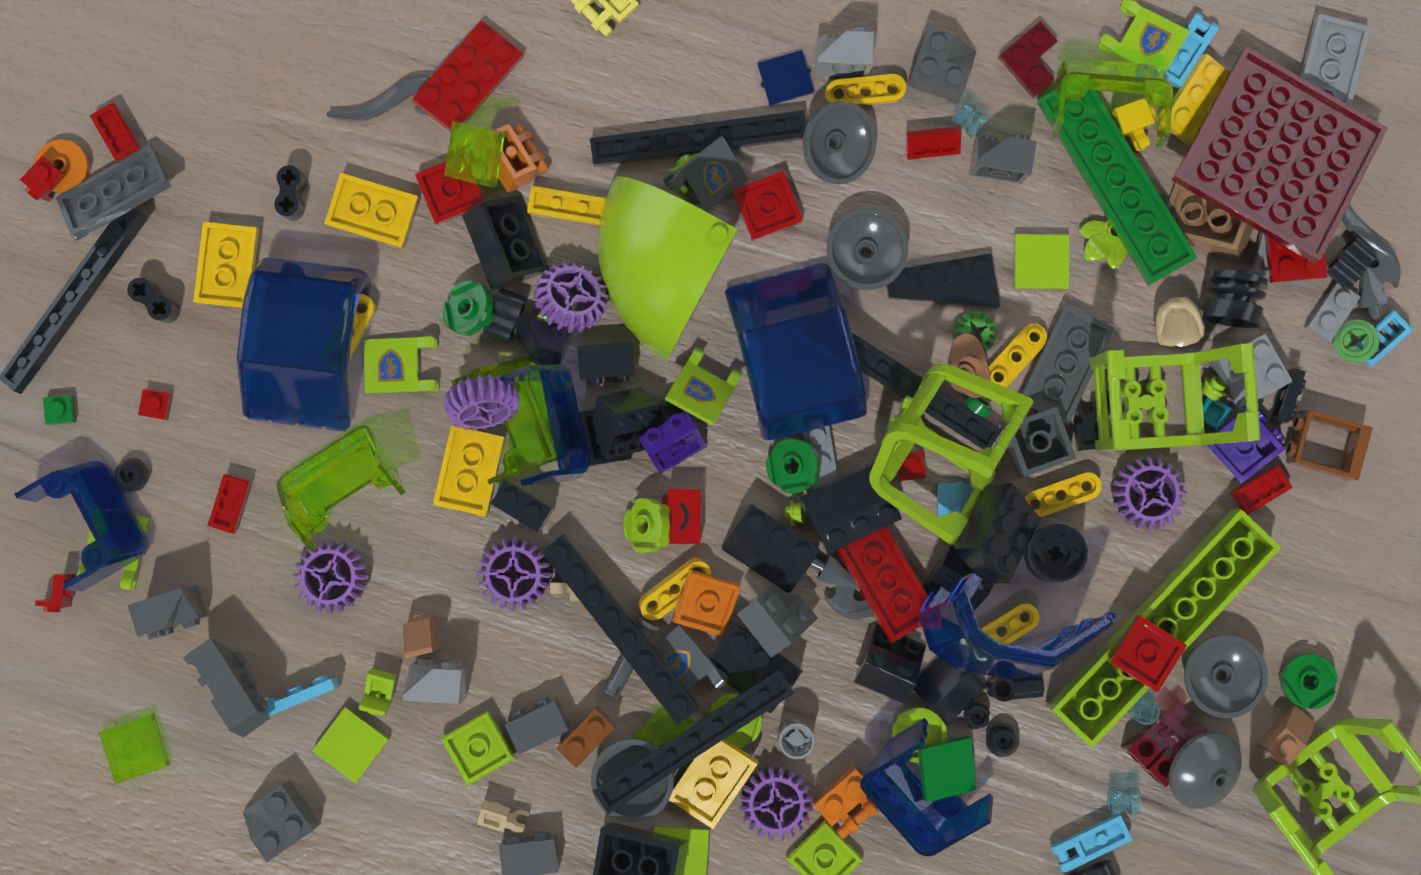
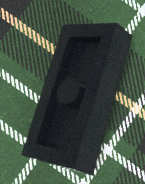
(1285, 404)

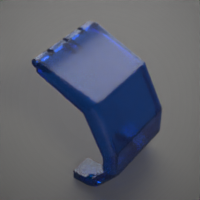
(298, 343)
(797, 351)
(958, 640)

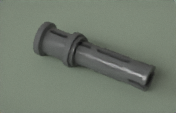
(623, 669)

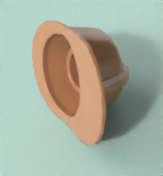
(970, 356)

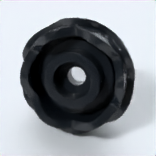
(140, 474)
(999, 731)

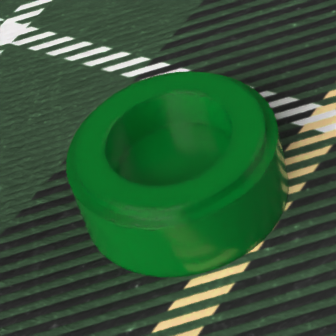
(979, 406)

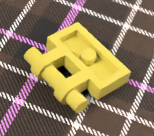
(615, 9)

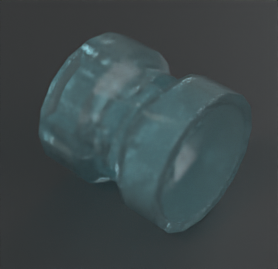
(971, 119)
(1139, 711)
(1122, 801)

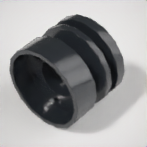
(1235, 293)
(1069, 546)

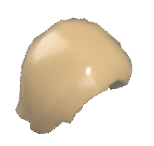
(1179, 323)

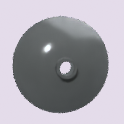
(851, 146)
(869, 230)
(1243, 678)
(617, 758)
(1205, 770)

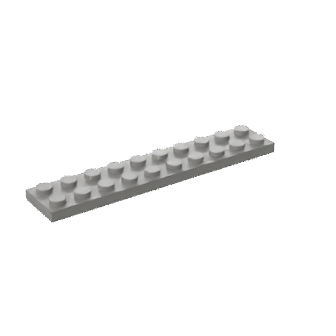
(1334, 66)

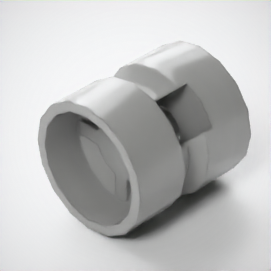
(795, 739)

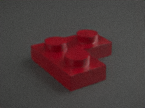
(1024, 56)

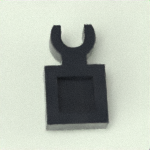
(1087, 430)

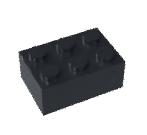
(997, 533)
(638, 852)

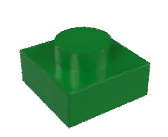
(59, 410)

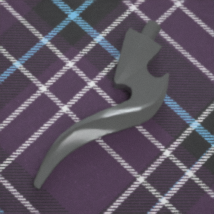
(398, 93)
(1386, 268)
(844, 585)

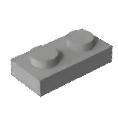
(1332, 312)

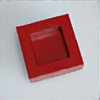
(155, 404)
(912, 467)

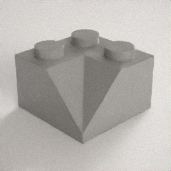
(844, 56)
(1269, 373)
(436, 681)

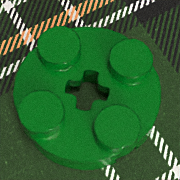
(479, 313)
(808, 469)
(1324, 683)

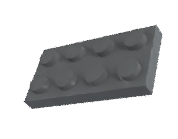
(113, 192)
(1064, 362)

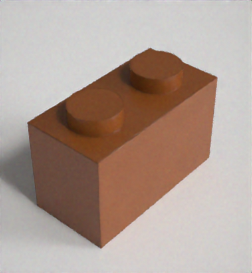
(586, 736)

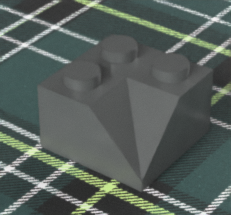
(942, 65)
(1003, 160)
(1040, 443)
(163, 612)
(776, 619)
(279, 821)

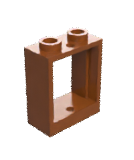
(1354, 452)

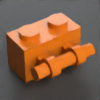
(519, 158)
(842, 797)

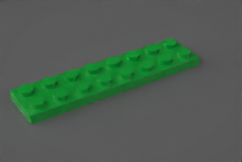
(1120, 186)

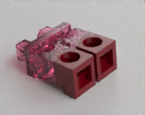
(1159, 742)

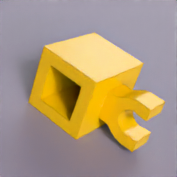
(1133, 120)

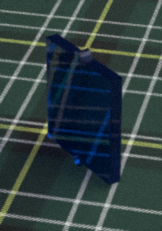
(785, 78)

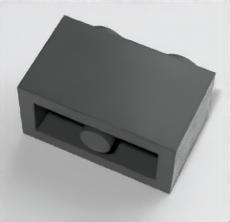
(537, 725)
(530, 854)

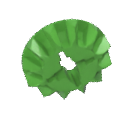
(977, 319)
(1360, 329)

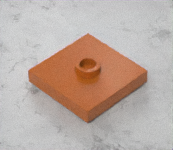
(706, 602)

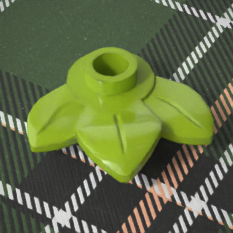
(1102, 243)

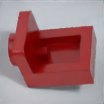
(42, 179)
(59, 598)

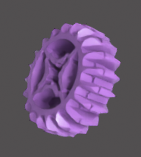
(588, 296)
(481, 402)
(1169, 505)
(334, 565)
(513, 587)
(763, 804)

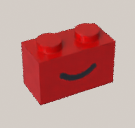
(684, 515)

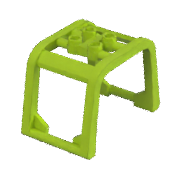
(1126, 423)
(909, 429)
(1333, 786)

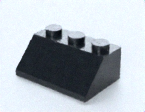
(505, 241)
(848, 510)
(770, 549)
(747, 662)

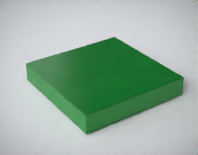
(947, 768)

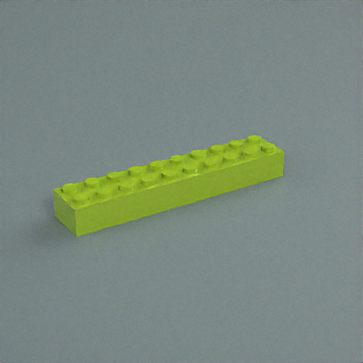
(1179, 606)

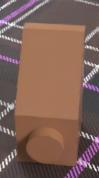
(420, 636)
(1288, 736)

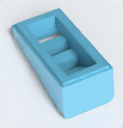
(1404, 327)

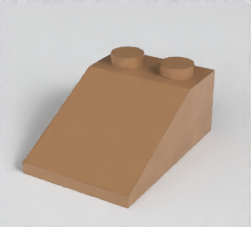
(1207, 225)

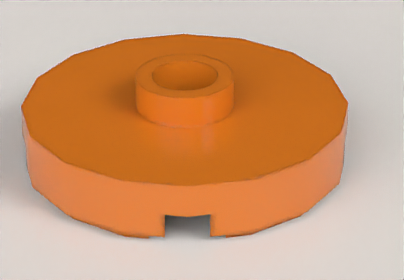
(75, 162)

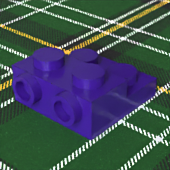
(672, 441)
(1248, 457)

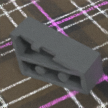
(230, 685)

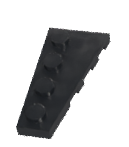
(951, 281)

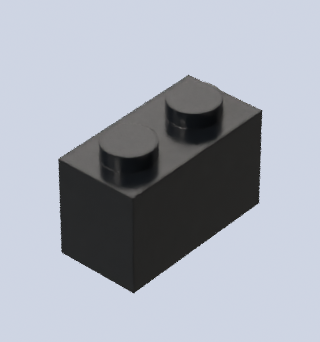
(606, 362)
(522, 506)

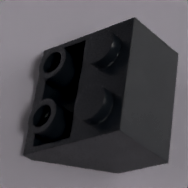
(622, 420)
(948, 574)
(890, 667)

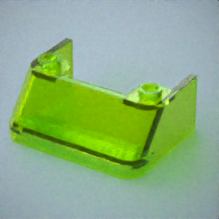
(1080, 75)
(528, 428)
(330, 478)

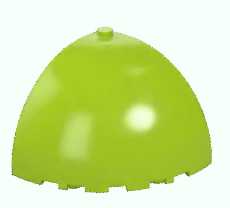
(657, 259)

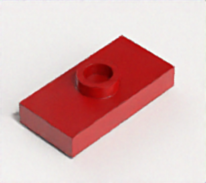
(115, 131)
(933, 142)
(1261, 489)
(229, 503)

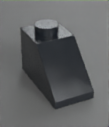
(542, 341)

